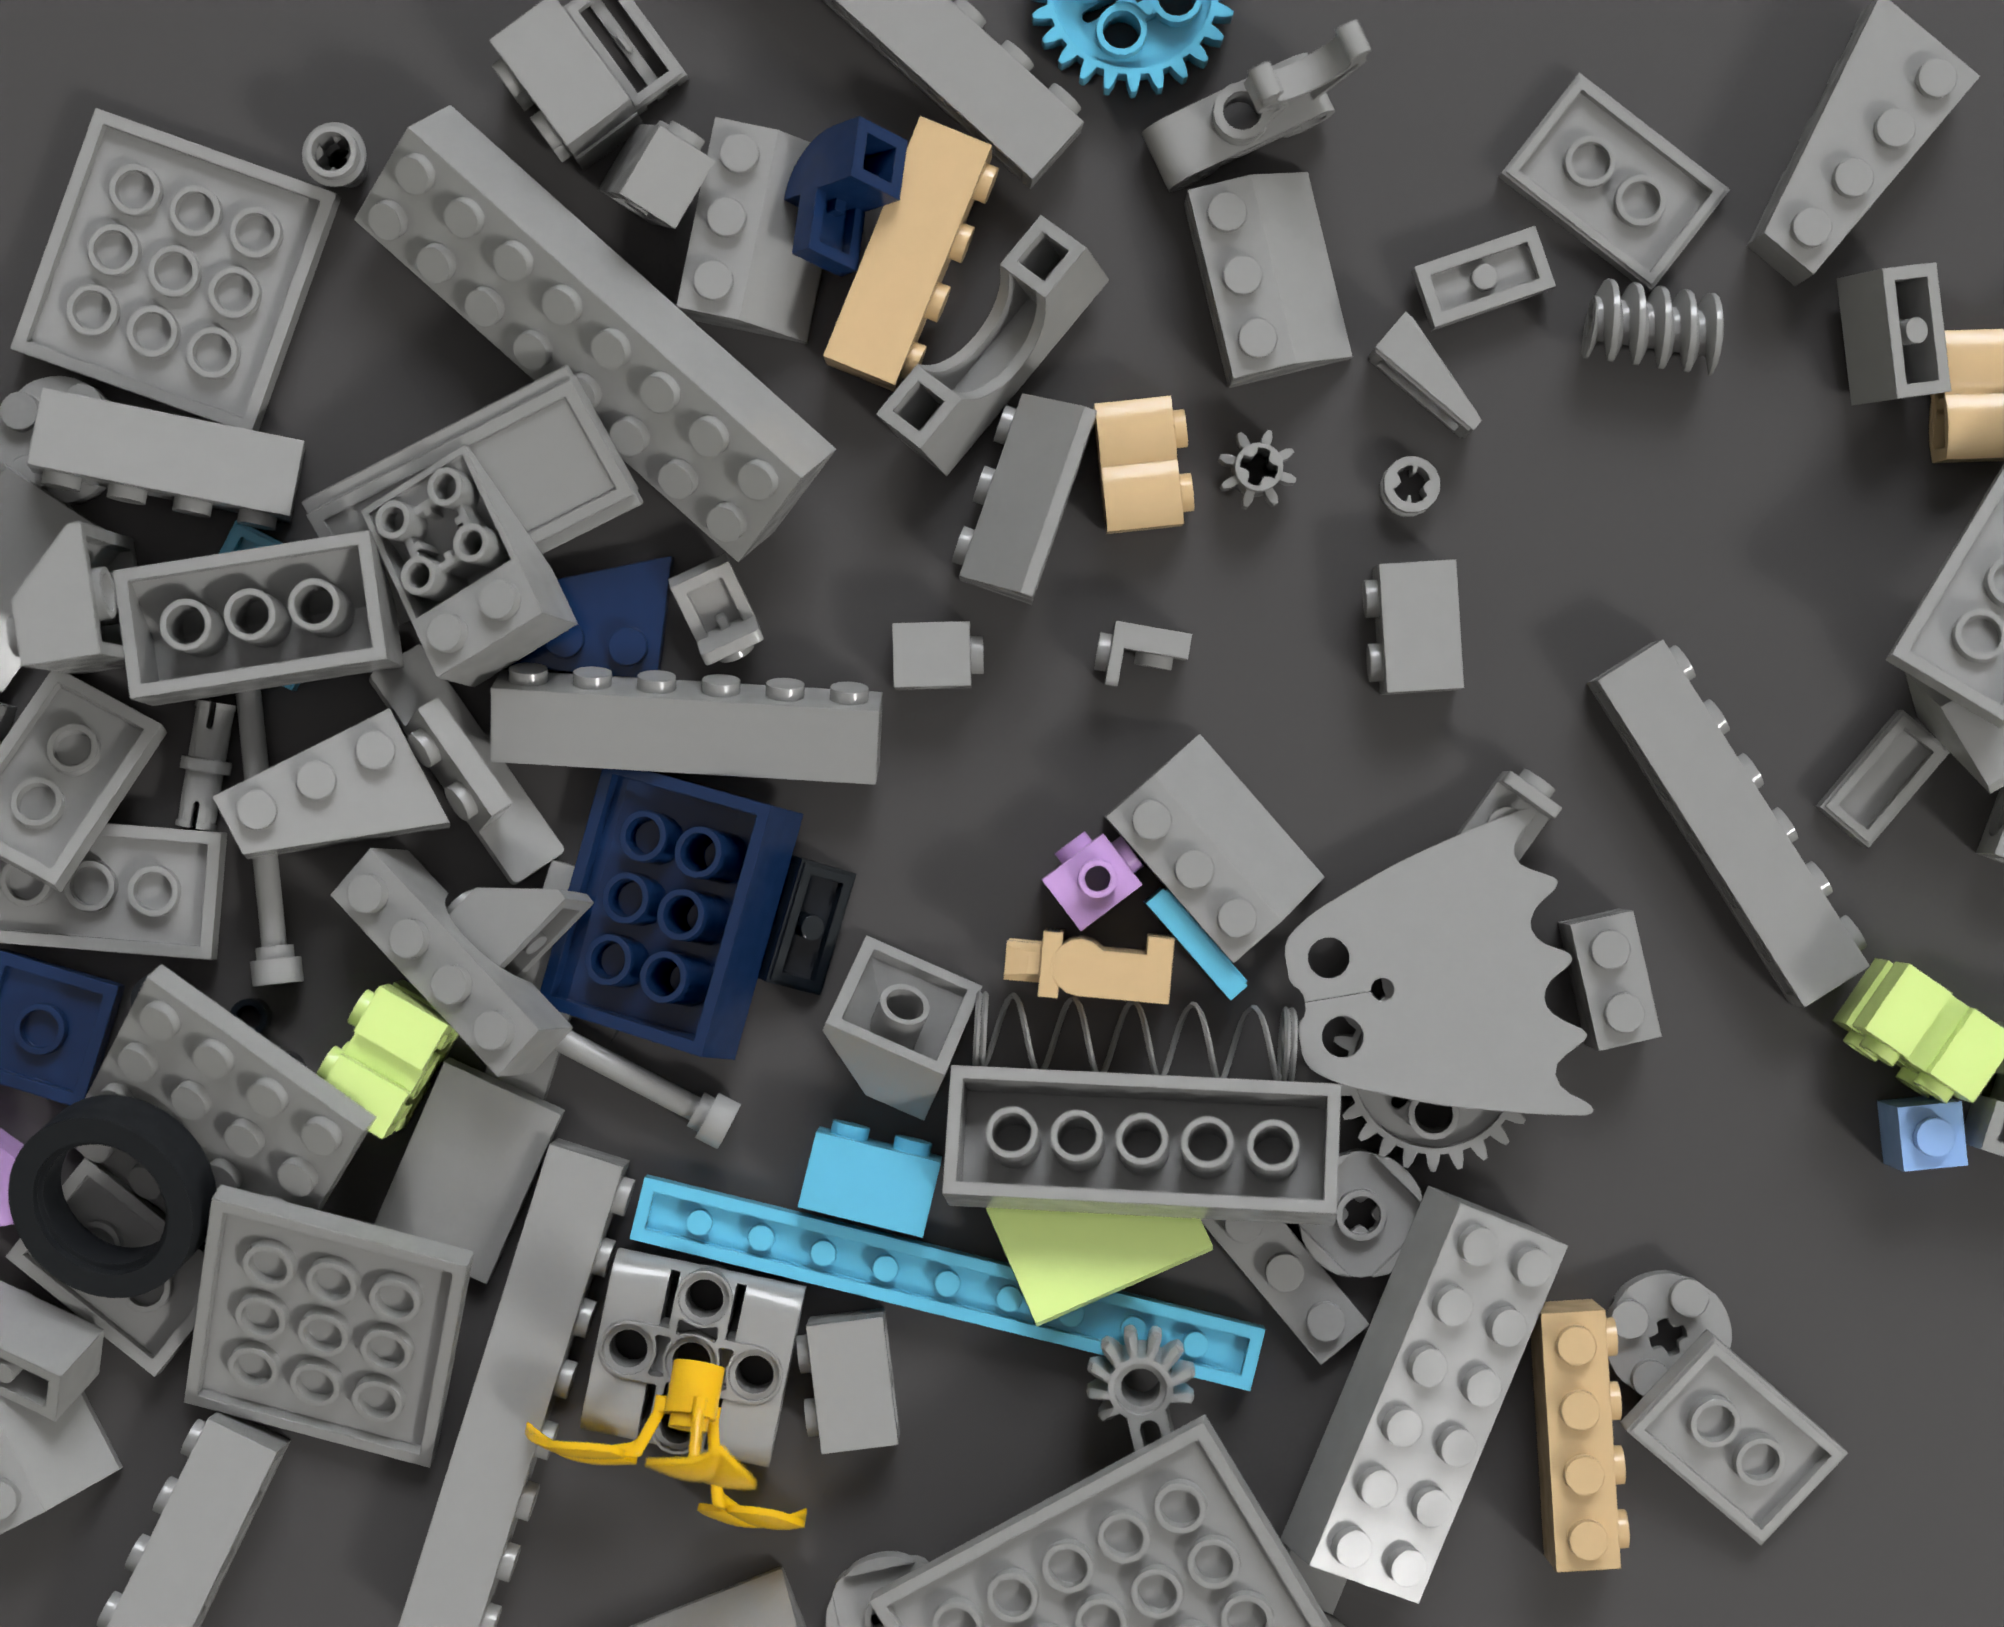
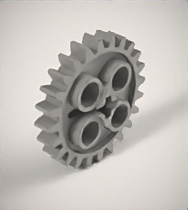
(1403, 1129)

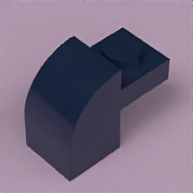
(835, 183)

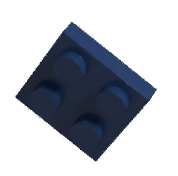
(53, 1026)

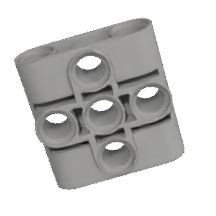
(639, 1302)

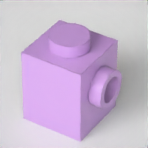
(1093, 877)

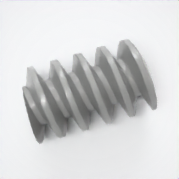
(1654, 325)

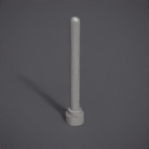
(275, 958)
(706, 1114)

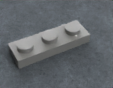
(1291, 1283)

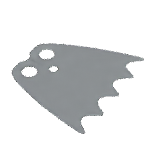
(1464, 974)

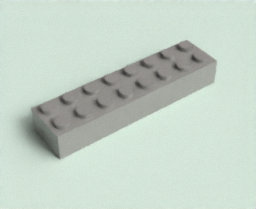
(564, 297)

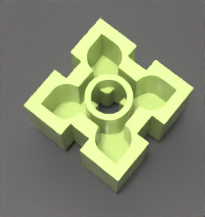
(1923, 1030)
(390, 1055)

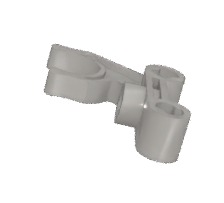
(1285, 99)

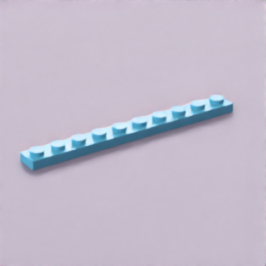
(925, 1277)

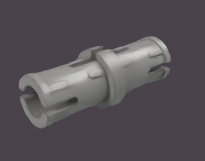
(205, 765)

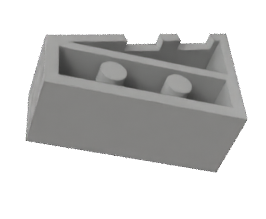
(334, 794)

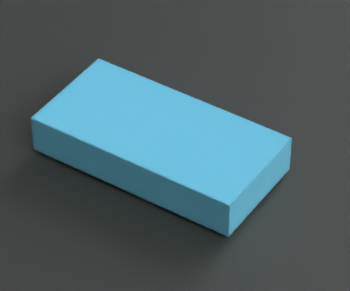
(1196, 942)

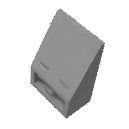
(466, 570)

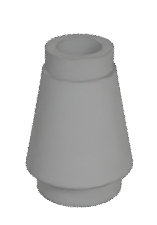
(324, 150)

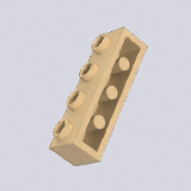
(909, 255)
(1576, 1436)

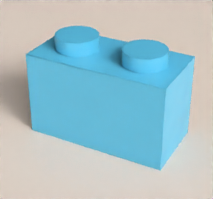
(870, 1178)

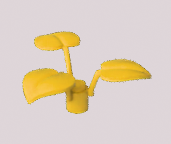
(692, 1408)

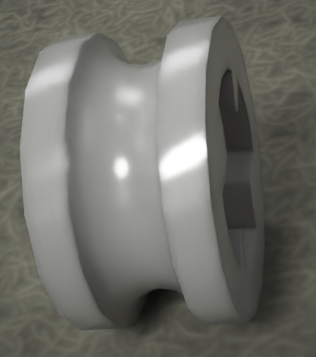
(1428, 491)

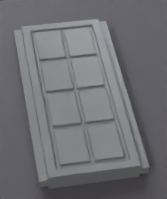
(535, 445)

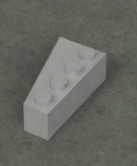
(1869, 123)

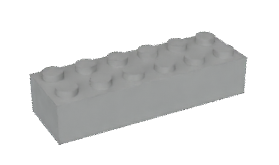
(1142, 1145)
(1422, 1395)

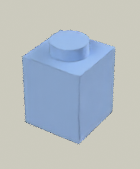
(1922, 1133)

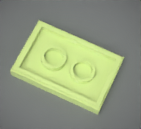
(1083, 1257)

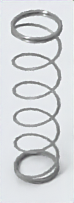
(1287, 1037)

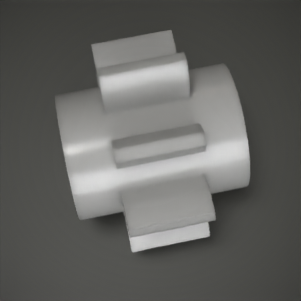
(1273, 463)

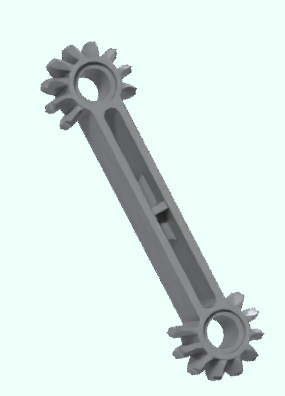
(1134, 1404)

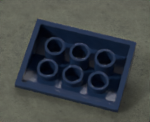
(678, 912)

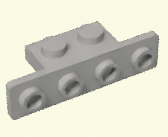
(459, 754)

